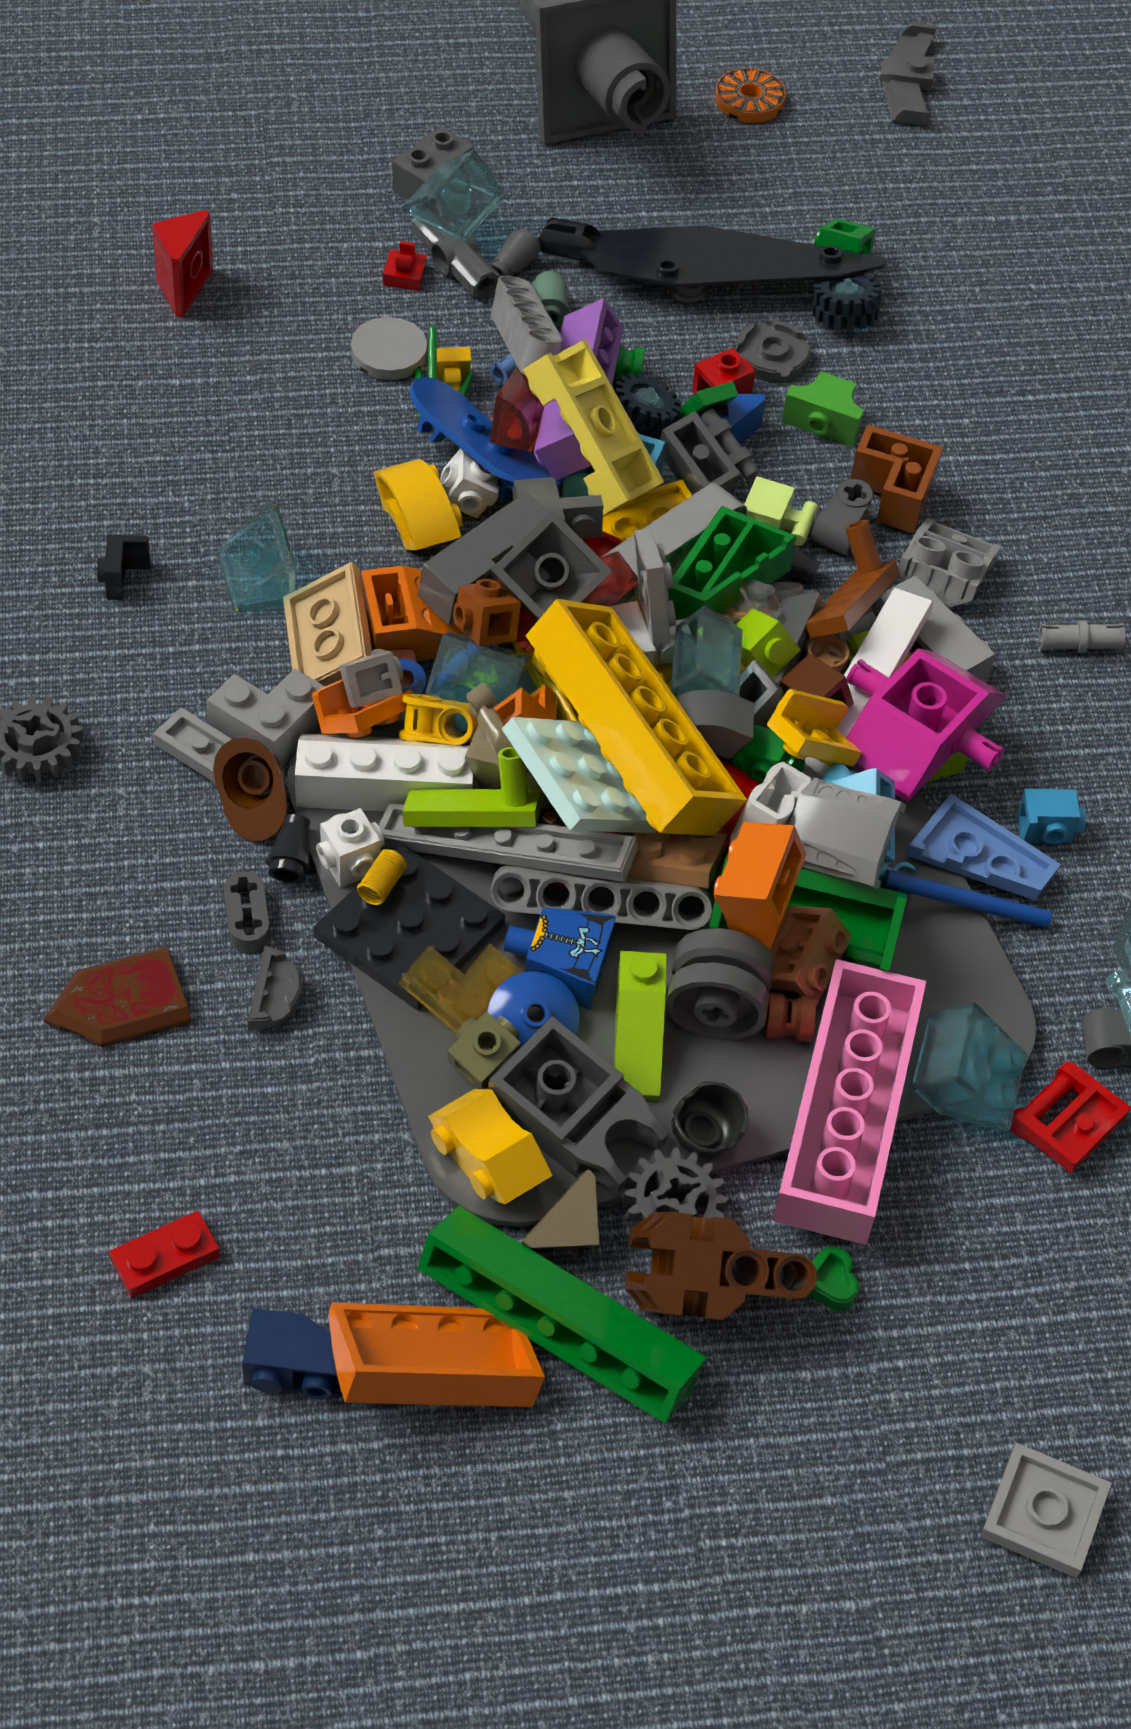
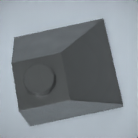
(550, 566)

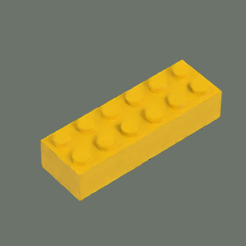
(635, 719)

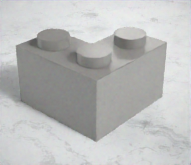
(270, 718)

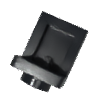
(121, 554)

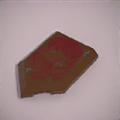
(122, 999)

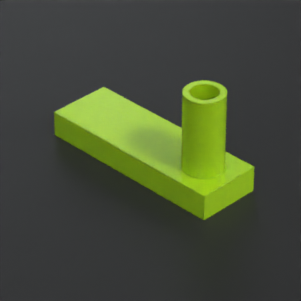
(505, 807)

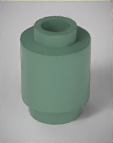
(553, 294)

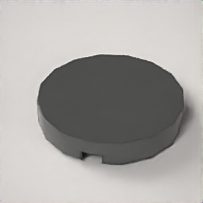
(774, 350)

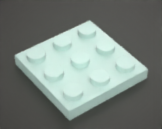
(576, 776)

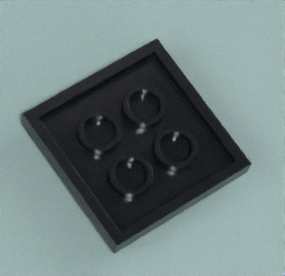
(418, 912)

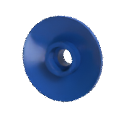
(538, 990)

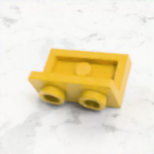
(810, 728)

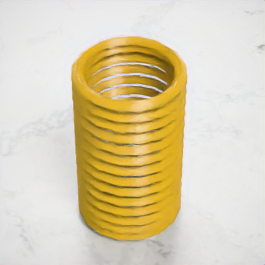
(381, 877)

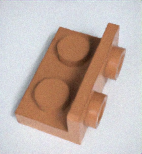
(807, 950)

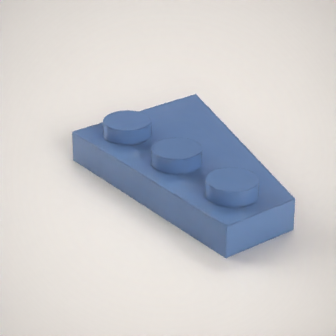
(982, 850)

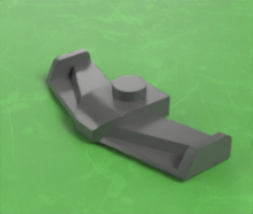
(908, 73)

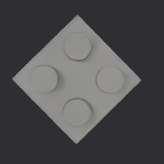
(653, 581)
(1046, 1510)

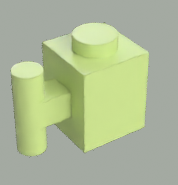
(772, 505)

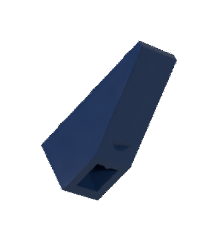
(290, 1355)

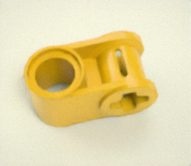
(433, 720)

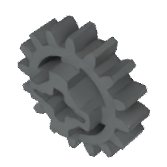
(37, 739)
(673, 1177)

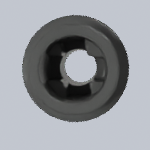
(516, 253)

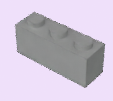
(946, 632)

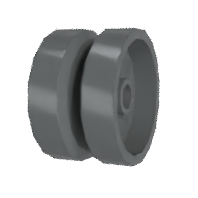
(720, 984)

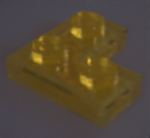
(451, 993)

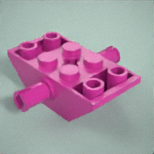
(921, 719)

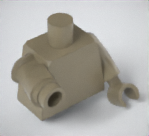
(488, 741)

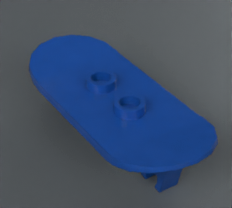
(471, 430)

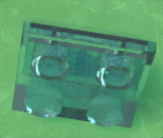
(706, 654)
(464, 665)
(969, 1067)

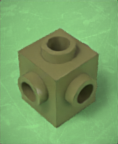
(468, 1052)

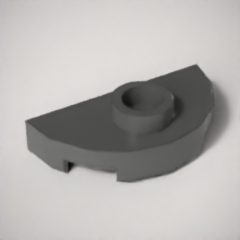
(276, 991)

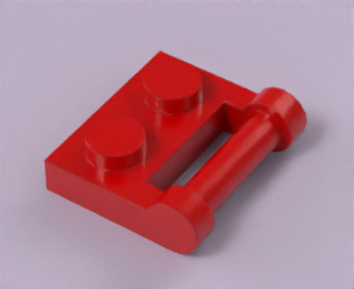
(1079, 1126)

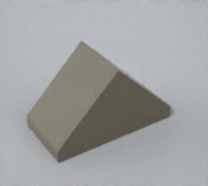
(570, 1221)

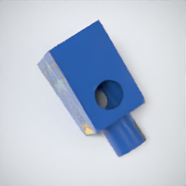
(567, 946)

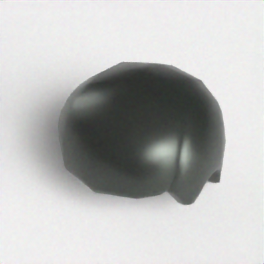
(710, 1119)

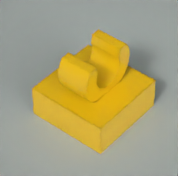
(453, 365)

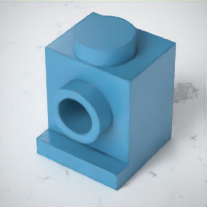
(1050, 816)

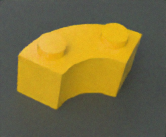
(418, 504)
(489, 1146)

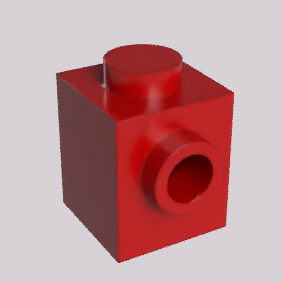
(722, 369)

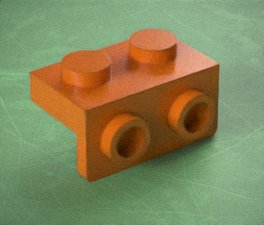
(338, 717)

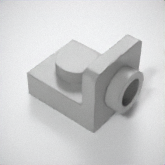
(372, 678)

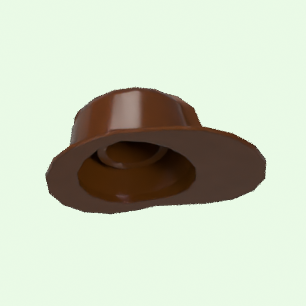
(251, 788)

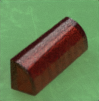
(516, 414)

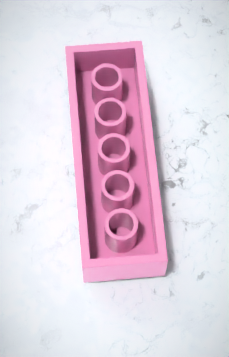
(850, 1102)

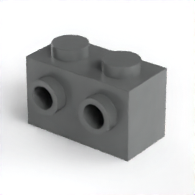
(424, 158)

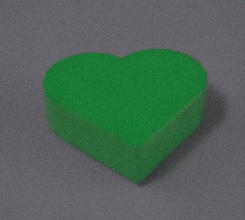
(834, 1282)

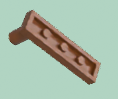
(859, 590)

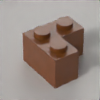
(899, 470)

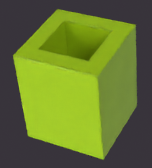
(766, 642)

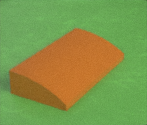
(431, 1356)

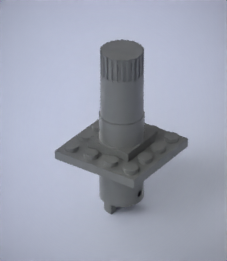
(603, 65)

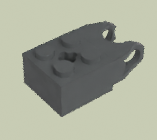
(586, 1111)

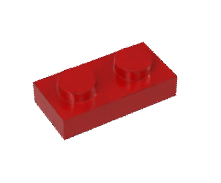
(164, 1254)

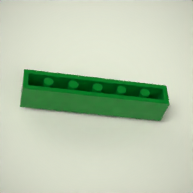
(561, 1313)

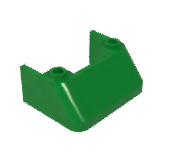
(867, 913)

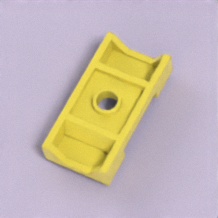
(598, 422)

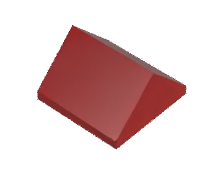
(183, 258)

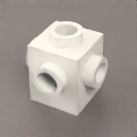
(469, 484)
(349, 846)

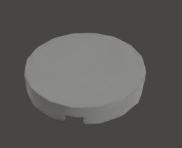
(389, 348)

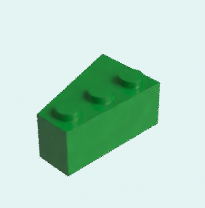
(726, 558)

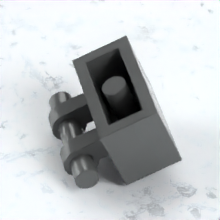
(698, 458)

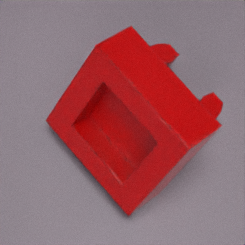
(405, 267)

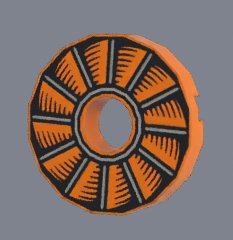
(765, 87)

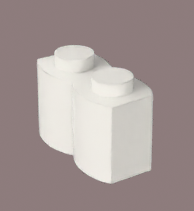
(774, 798)

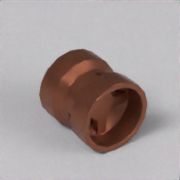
(800, 1020)

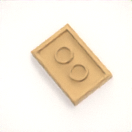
(328, 624)

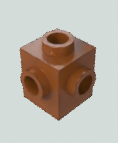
(487, 613)

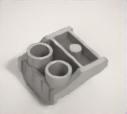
(948, 562)
(845, 831)

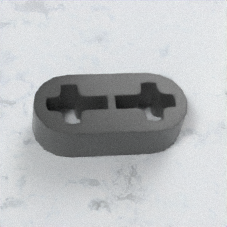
(238, 912)

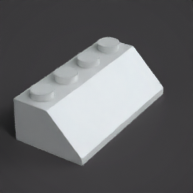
(373, 770)

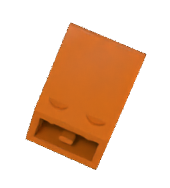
(399, 615)
(759, 878)

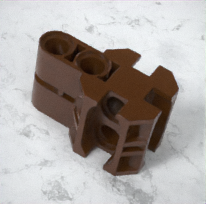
(695, 1265)

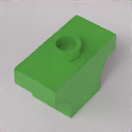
(825, 409)

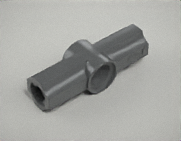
(458, 258)

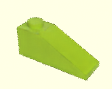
(640, 1020)

